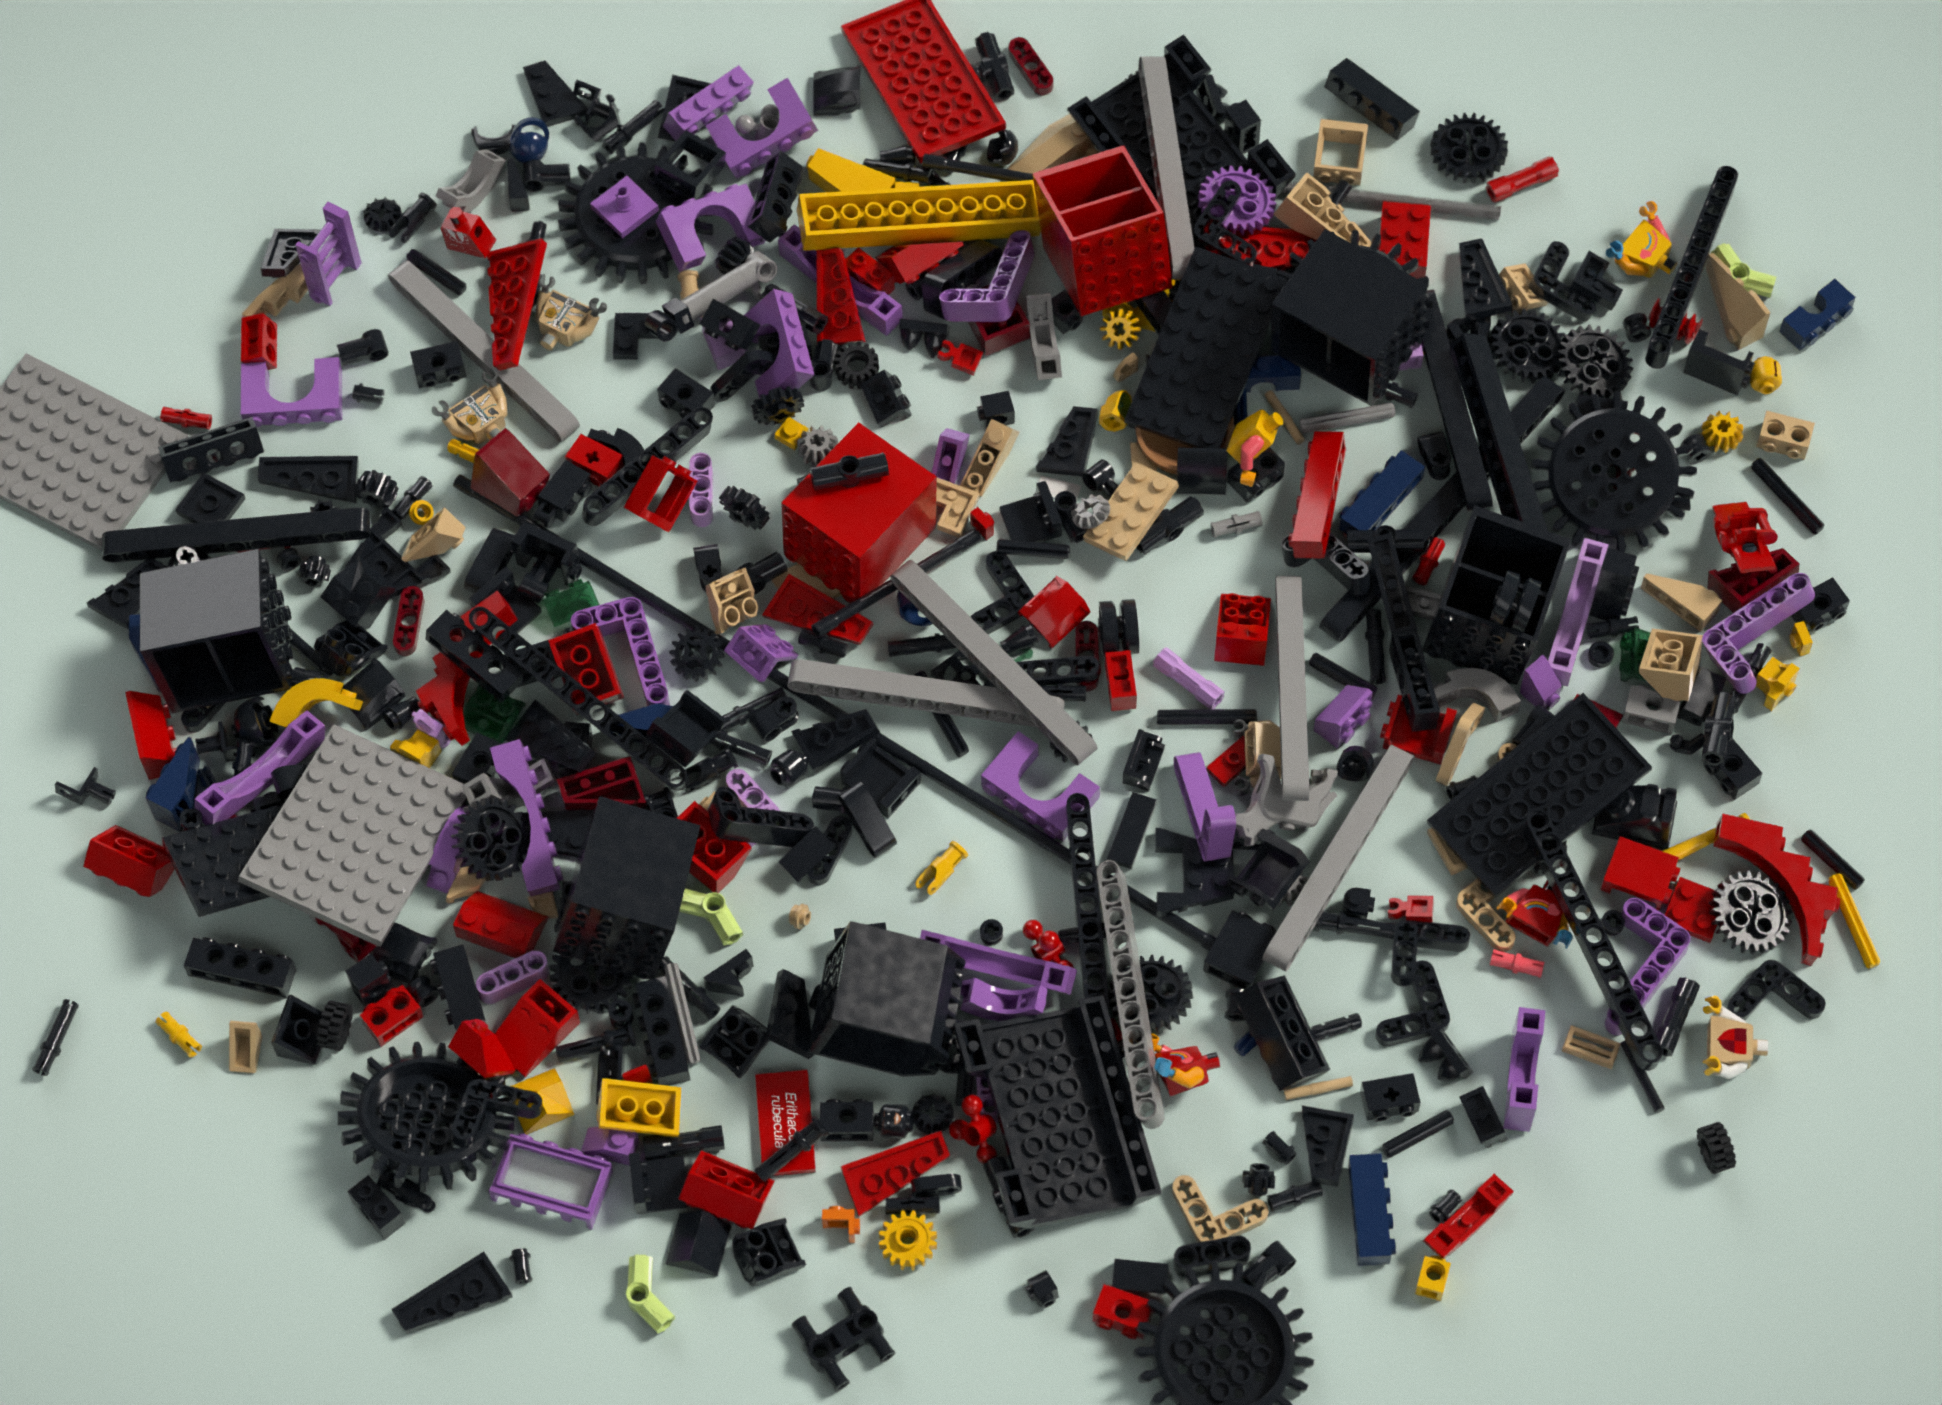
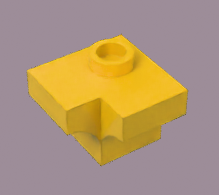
(1776, 681)
(418, 748)

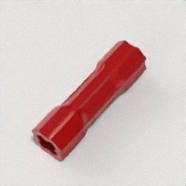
(1536, 173)

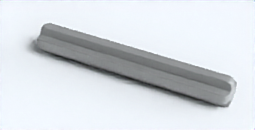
(1347, 417)
(682, 1013)

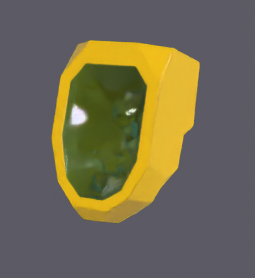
(1115, 410)

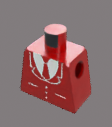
(467, 233)

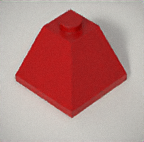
(481, 1049)

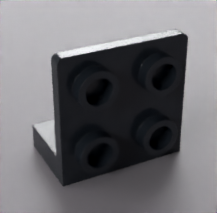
(1033, 518)
(523, 607)
(657, 1183)

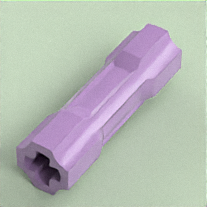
(1203, 690)

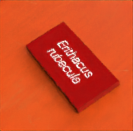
(782, 1110)

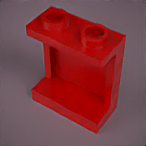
(1424, 745)
(1641, 872)

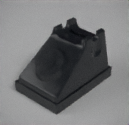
(1640, 815)

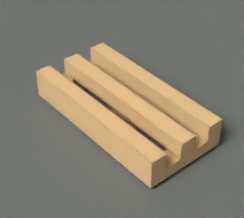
(1608, 1063)

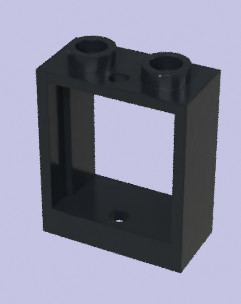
(688, 186)

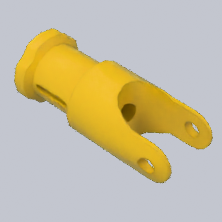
(942, 867)

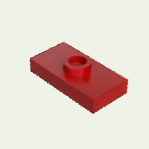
(1229, 763)

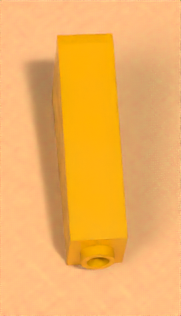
(840, 174)

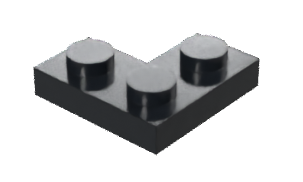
(1591, 284)
(627, 332)

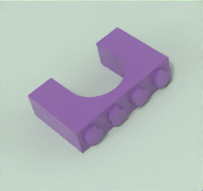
(792, 128)
(678, 228)
(793, 365)
(321, 404)
(1003, 779)
(1521, 1086)

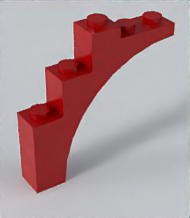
(446, 692)
(1764, 847)

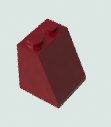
(508, 474)

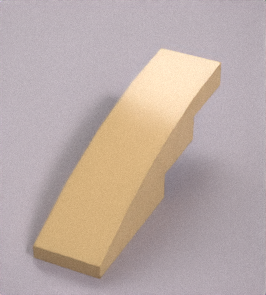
(277, 295)

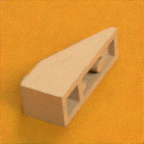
(1685, 599)

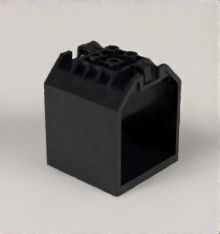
(887, 1002)

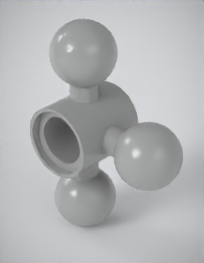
(768, 122)

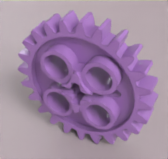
(1255, 204)

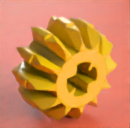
(1117, 319)
(1722, 432)

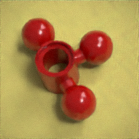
(1048, 943)
(977, 1130)

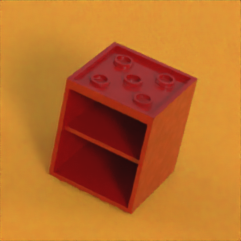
(1102, 230)
(863, 531)

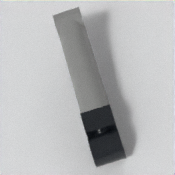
(680, 314)

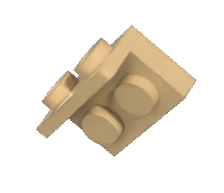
(1516, 282)

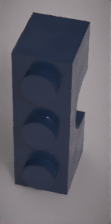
(1804, 327)
(1275, 371)

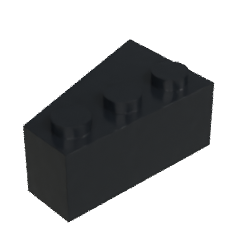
(457, 985)

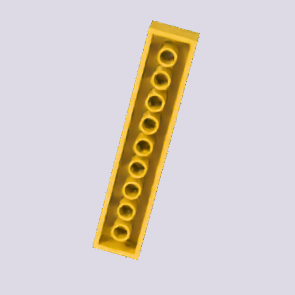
(917, 215)

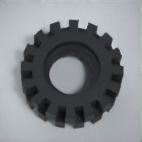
(856, 353)
(334, 1025)
(1716, 1147)

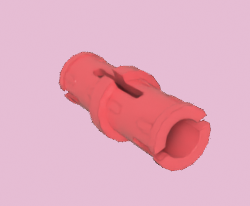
(1517, 963)

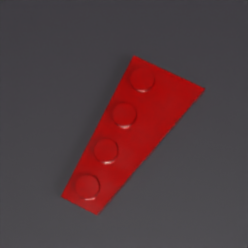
(837, 299)
(804, 605)
(891, 1170)

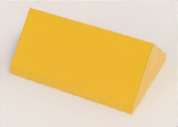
(639, 1107)

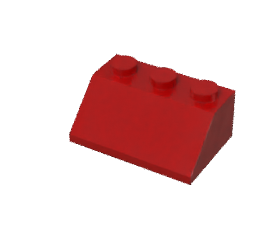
(151, 731)
(714, 859)
(129, 860)
(499, 925)
(726, 1190)

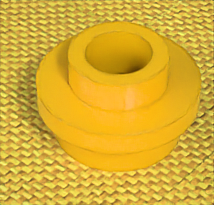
(426, 507)

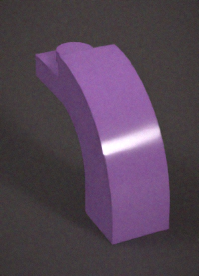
(443, 861)
(1001, 1004)

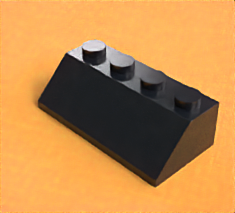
(1281, 1032)

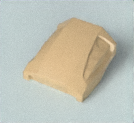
(731, 600)

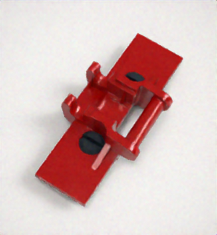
(1738, 536)

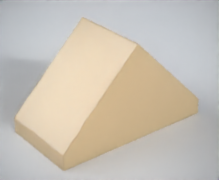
(244, 1046)

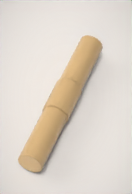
(1287, 420)
(1318, 1088)

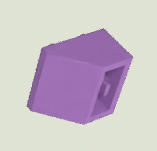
(1344, 715)

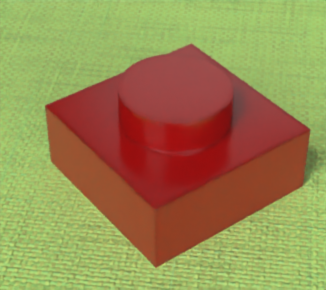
(982, 523)

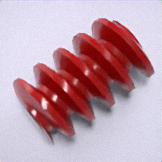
(1689, 326)

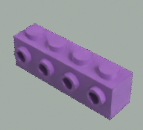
(709, 103)

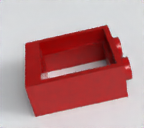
(672, 501)

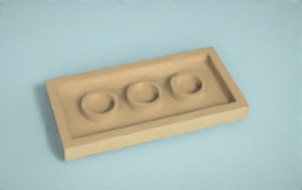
(1132, 511)

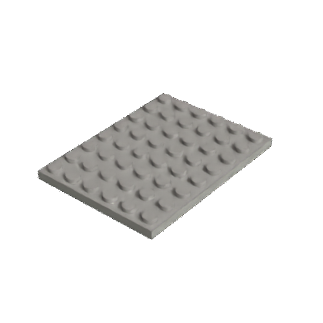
(76, 452)
(354, 835)

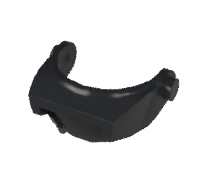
(610, 124)
(496, 145)

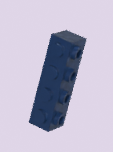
(1383, 495)
(1369, 1209)

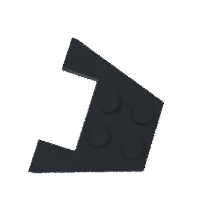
(388, 561)
(1203, 880)

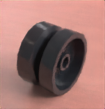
(1515, 602)
(1121, 627)

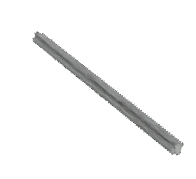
(1439, 206)

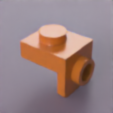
(841, 1218)

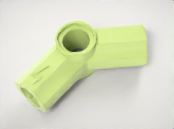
(1758, 282)
(721, 919)
(641, 1282)

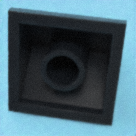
(297, 1031)
(698, 1242)

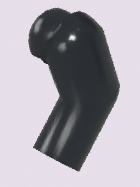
(1680, 745)

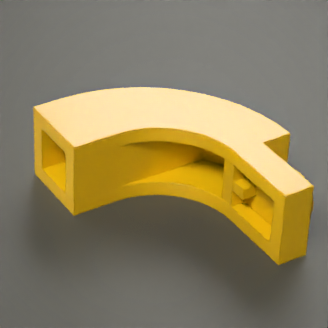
(308, 694)

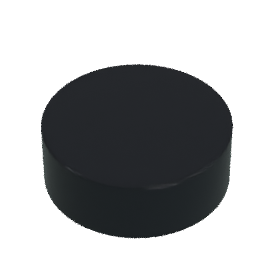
(1600, 654)

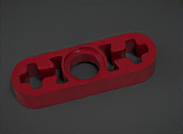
(1031, 75)
(403, 611)
(1092, 646)

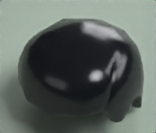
(1002, 149)

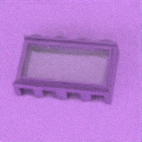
(552, 1179)

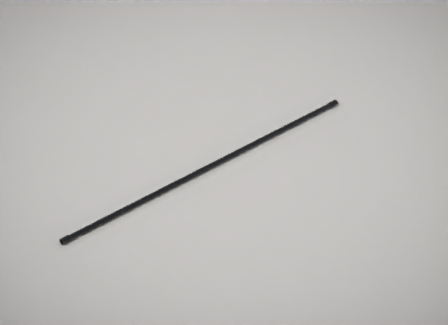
(1204, 939)

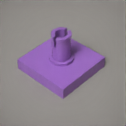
(624, 206)

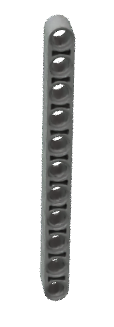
(1166, 161)
(478, 347)
(994, 662)
(1292, 689)
(905, 691)
(1338, 858)
(1136, 1001)

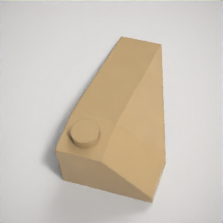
(1055, 146)
(1311, 211)
(1740, 310)

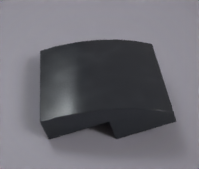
(1201, 471)

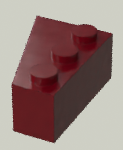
(1740, 589)
(611, 780)

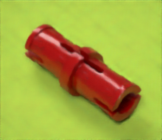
(186, 418)

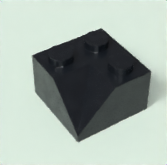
(358, 593)

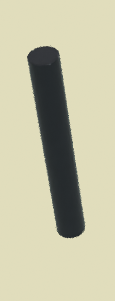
(1644, 1080)

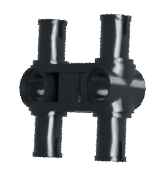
(843, 1339)

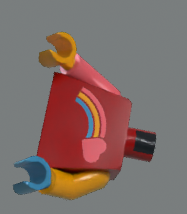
(1537, 915)
(1182, 1067)

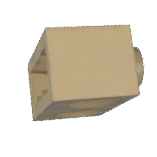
(1786, 430)

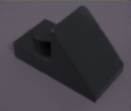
(725, 977)

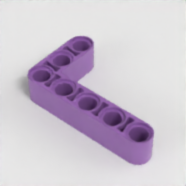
(1000, 299)
(1751, 623)
(638, 644)
(1211, 824)
(1664, 950)

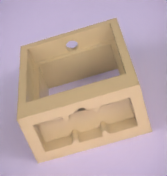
(1333, 131)

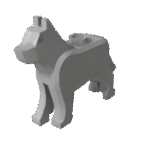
(1269, 809)

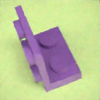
(759, 650)

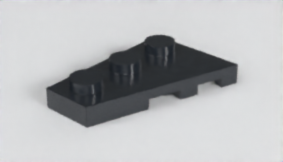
(1327, 1143)

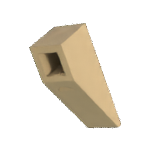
(989, 456)

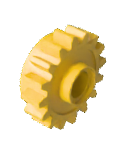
(908, 1254)

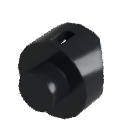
(1355, 764)

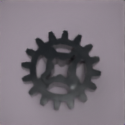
(777, 405)
(744, 507)
(687, 662)

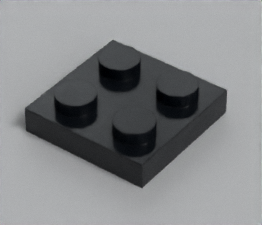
(210, 501)

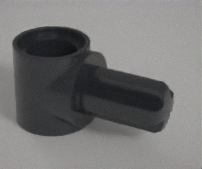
(1100, 477)

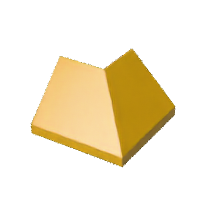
(554, 1104)

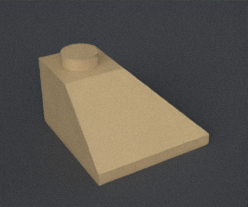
(435, 537)

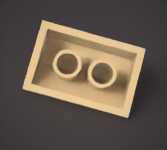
(1671, 663)

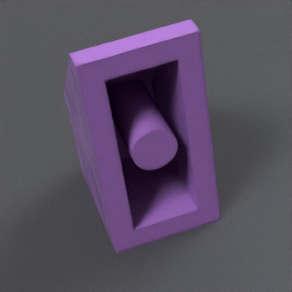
(950, 454)
(1541, 684)
(611, 1144)

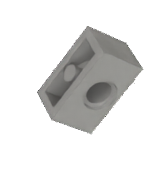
(1640, 715)

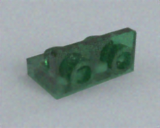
(564, 604)
(1632, 651)

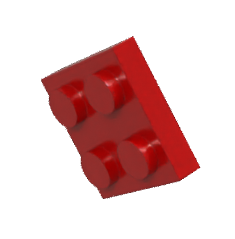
(1691, 909)

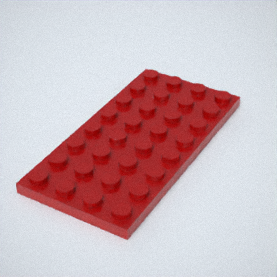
(923, 77)

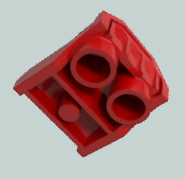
(1055, 610)

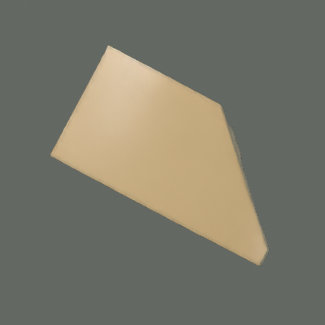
(463, 885)

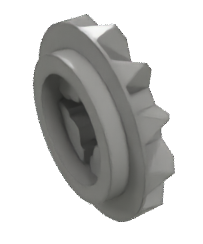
(1086, 520)

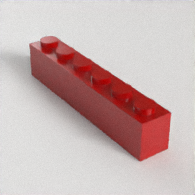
(1318, 495)

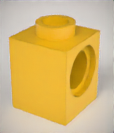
(1433, 1288)

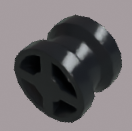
(1636, 327)
(1700, 450)
(423, 991)

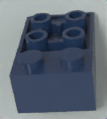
(176, 786)

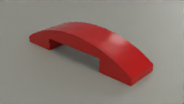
(1469, 1218)

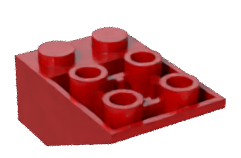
(911, 259)
(1242, 629)
(536, 1026)

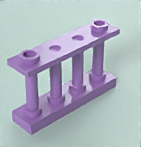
(344, 252)

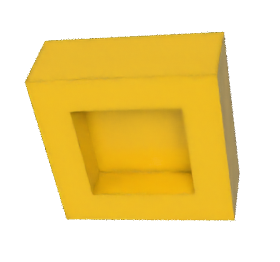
(790, 432)
(1801, 638)

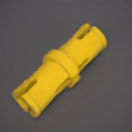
(178, 1034)

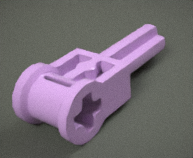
(430, 727)

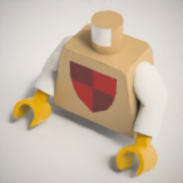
(1729, 1042)

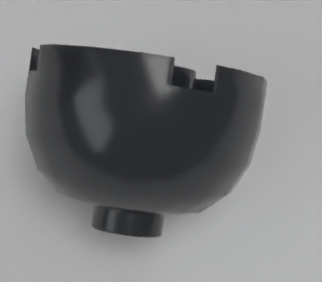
(253, 723)

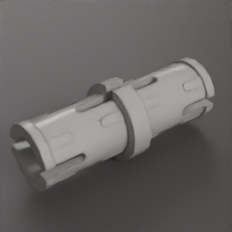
(1251, 520)

